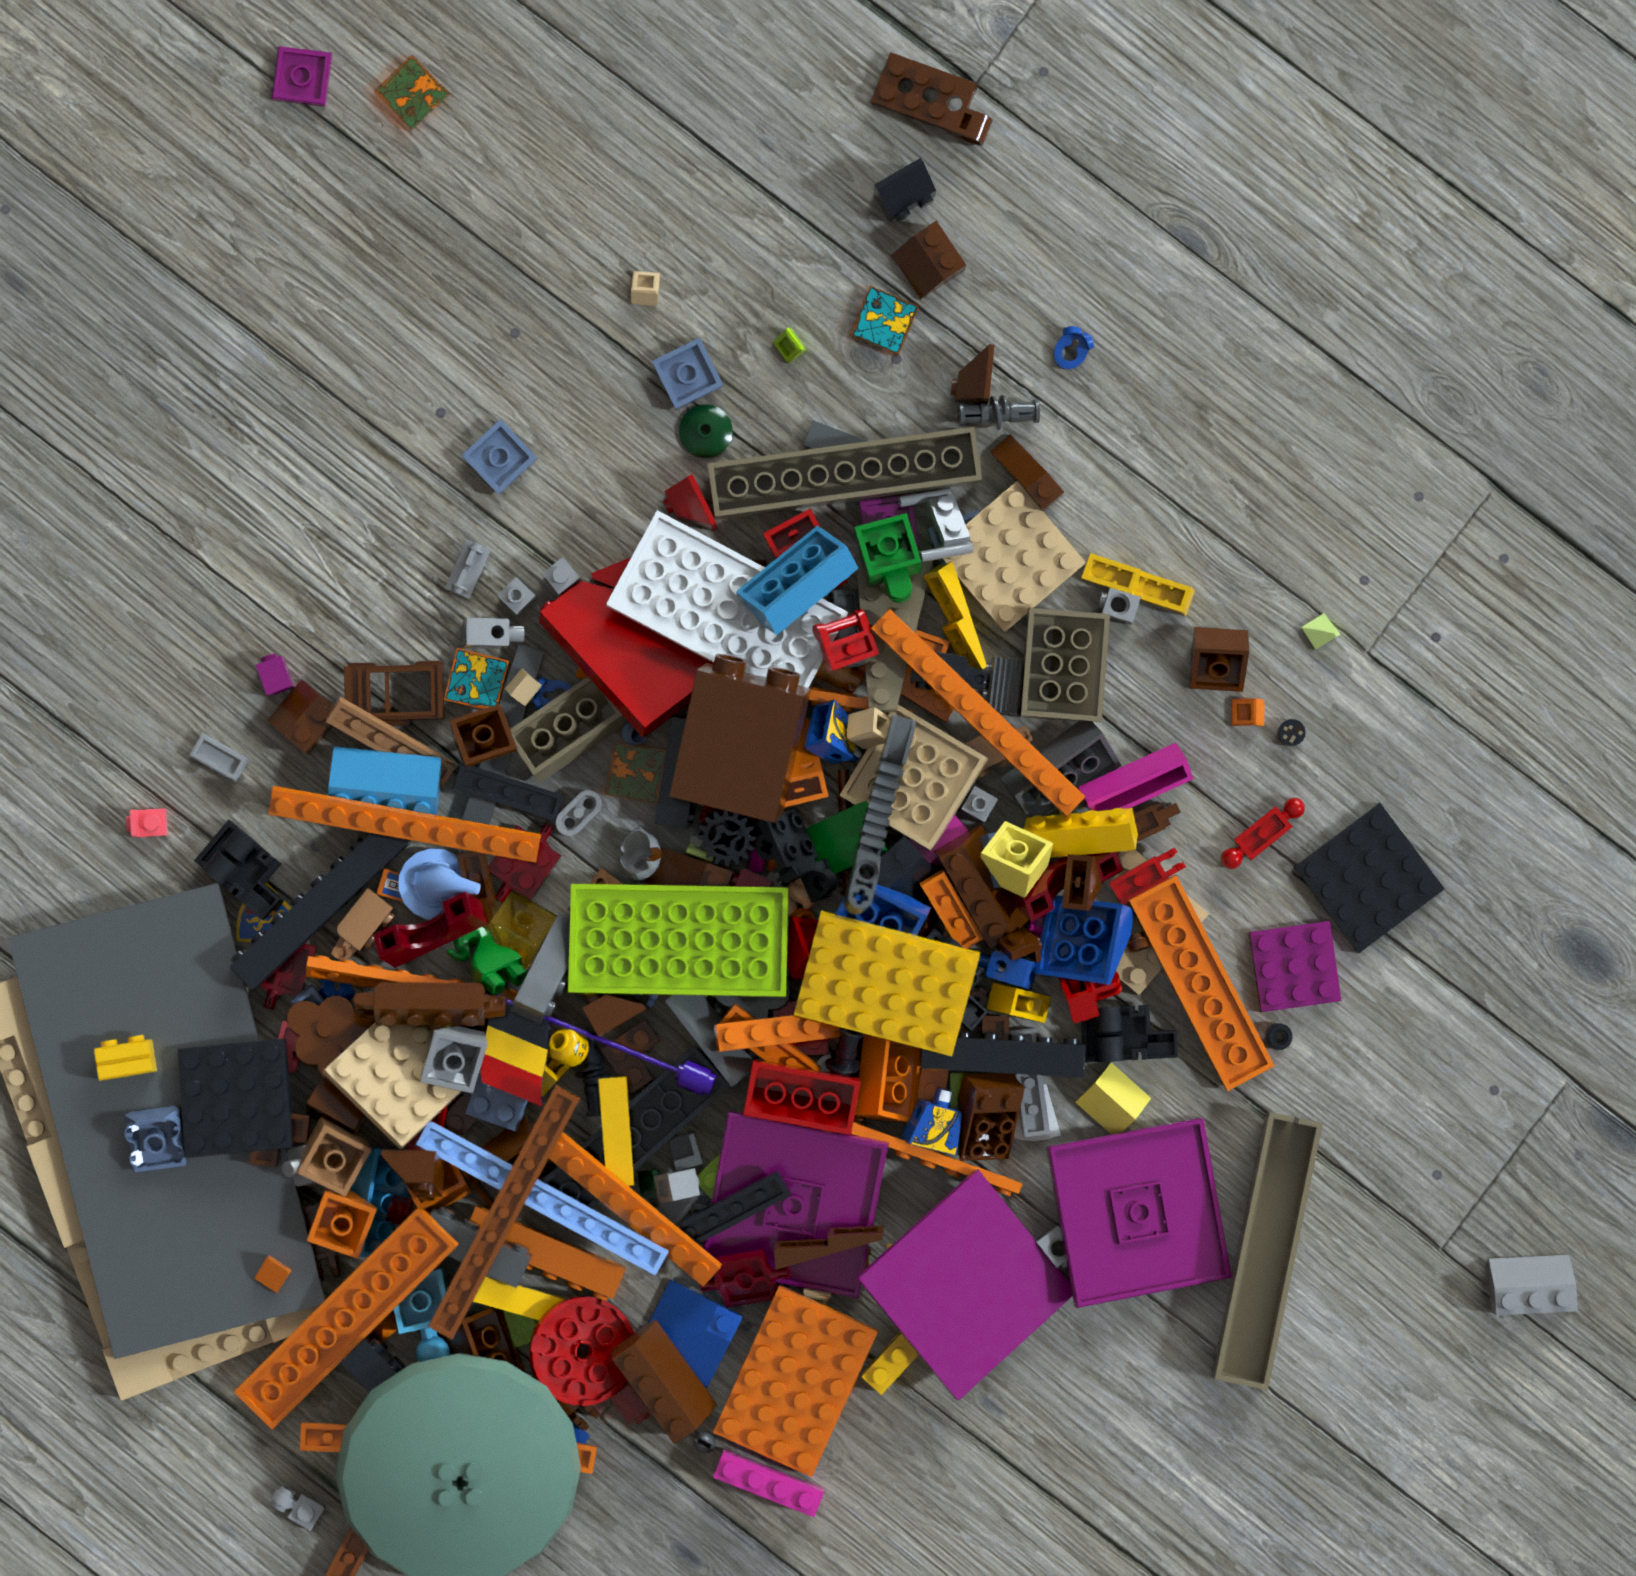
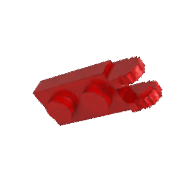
(1143, 877)

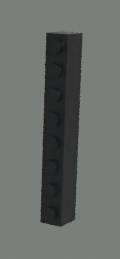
(315, 908)

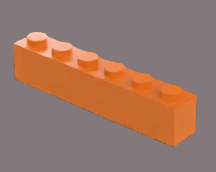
(564, 1259)

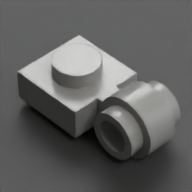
(304, 1511)

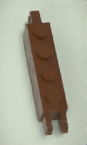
(428, 1004)

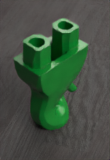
(490, 961)

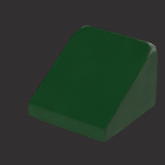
(647, 1183)

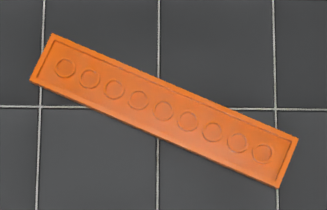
(345, 1317)

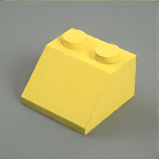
(1016, 858)

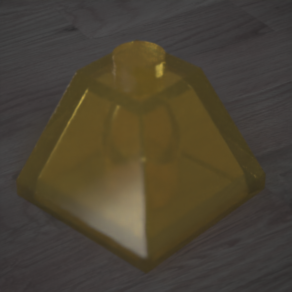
(522, 926)

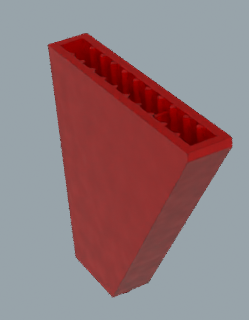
(628, 663)

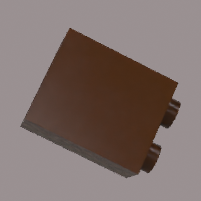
(740, 738)

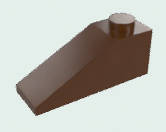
(1027, 472)

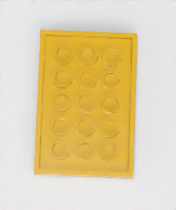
(886, 983)

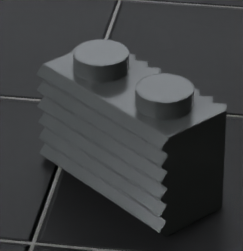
(1004, 685)

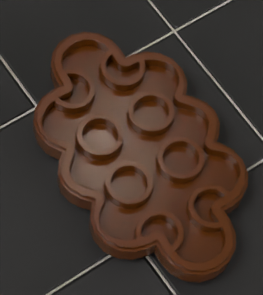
(324, 1030)

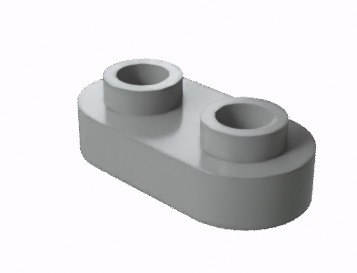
(578, 812)

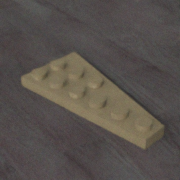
(887, 670)

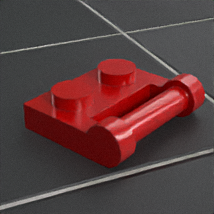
(847, 649)

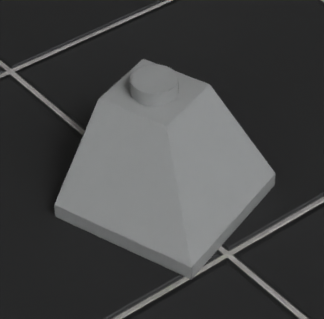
(454, 1058)

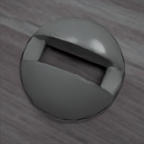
(707, 1437)

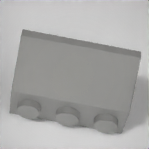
(1532, 1285)

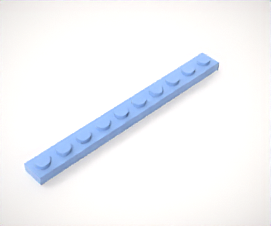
(545, 1199)

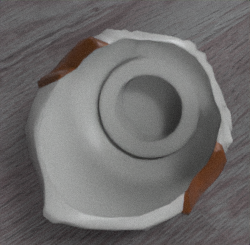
(640, 854)

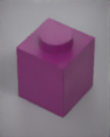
(274, 674)

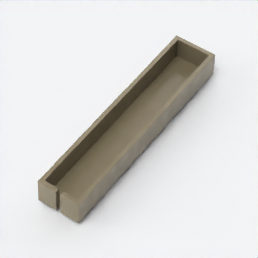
(1266, 1250)

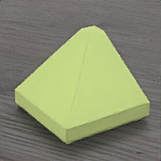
(1320, 631)

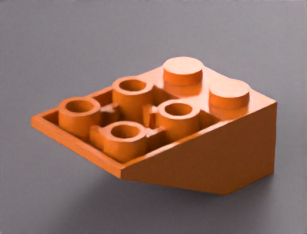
(807, 775)

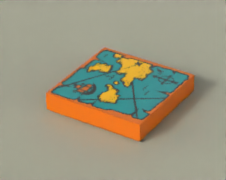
(476, 679)

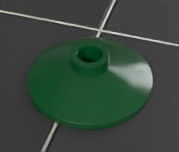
(705, 445)

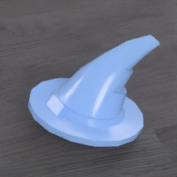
(431, 879)

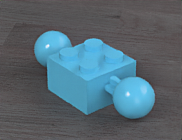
(417, 1312)

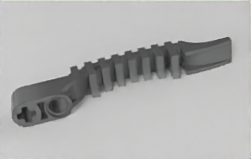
(878, 811)

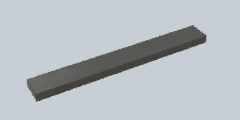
(530, 659)

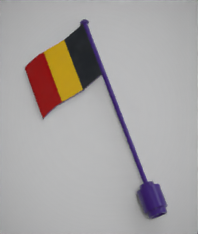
(519, 1053)

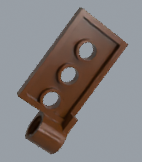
(963, 123)

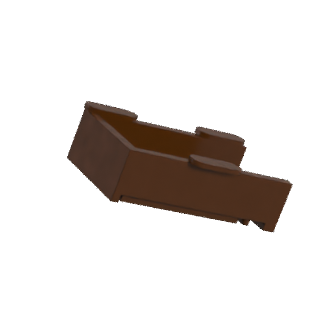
(358, 690)

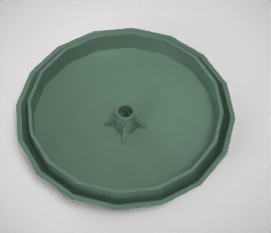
(450, 1422)

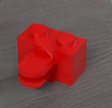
(1082, 996)

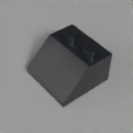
(905, 191)
(903, 869)

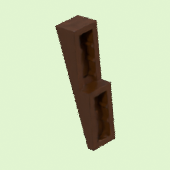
(839, 1239)

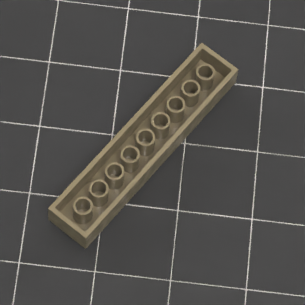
(845, 473)

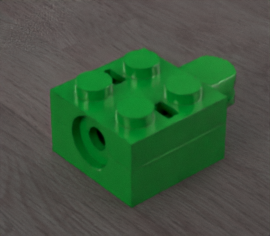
(886, 555)

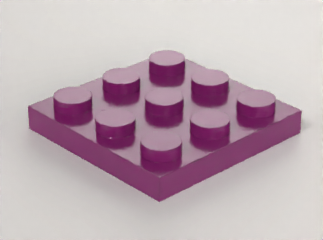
(1295, 966)

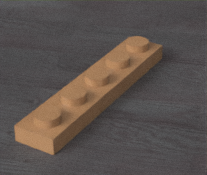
(381, 735)

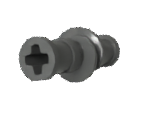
(998, 412)

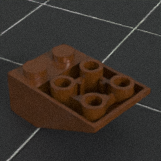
(989, 1115)

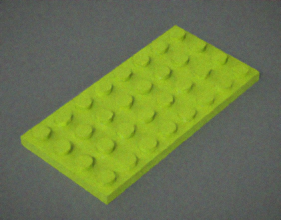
(678, 940)

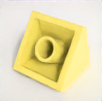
(1113, 1100)

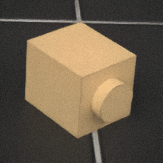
(868, 727)

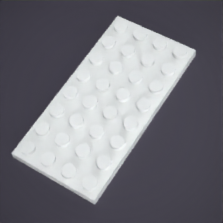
(687, 593)

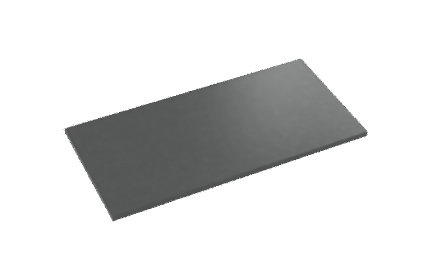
(174, 1243)

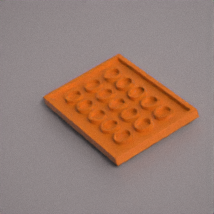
(795, 1380)

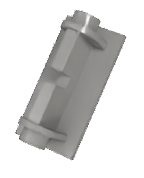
(468, 569)

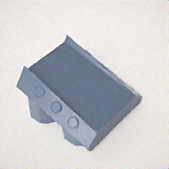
(155, 1139)

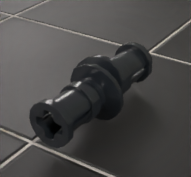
(844, 1056)
(591, 1072)

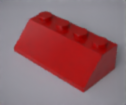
(802, 1097)

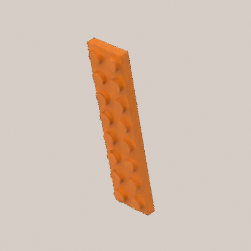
(1201, 983)

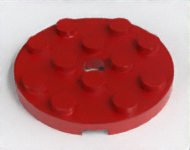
(555, 1347)

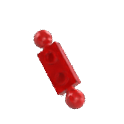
(1263, 833)

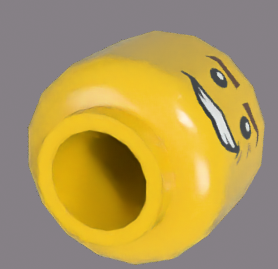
(568, 1047)

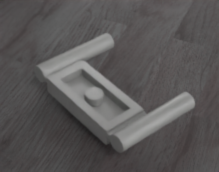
(947, 522)

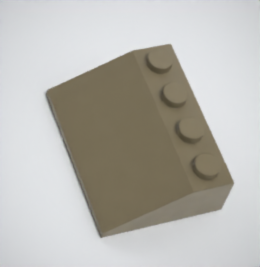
(1064, 665)

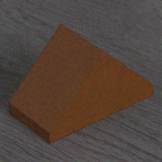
(1081, 882)

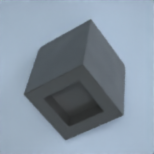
(685, 1151)

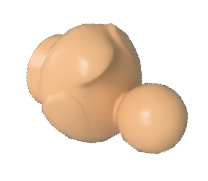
(799, 895)

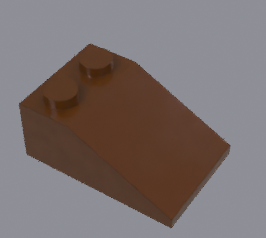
(683, 870)

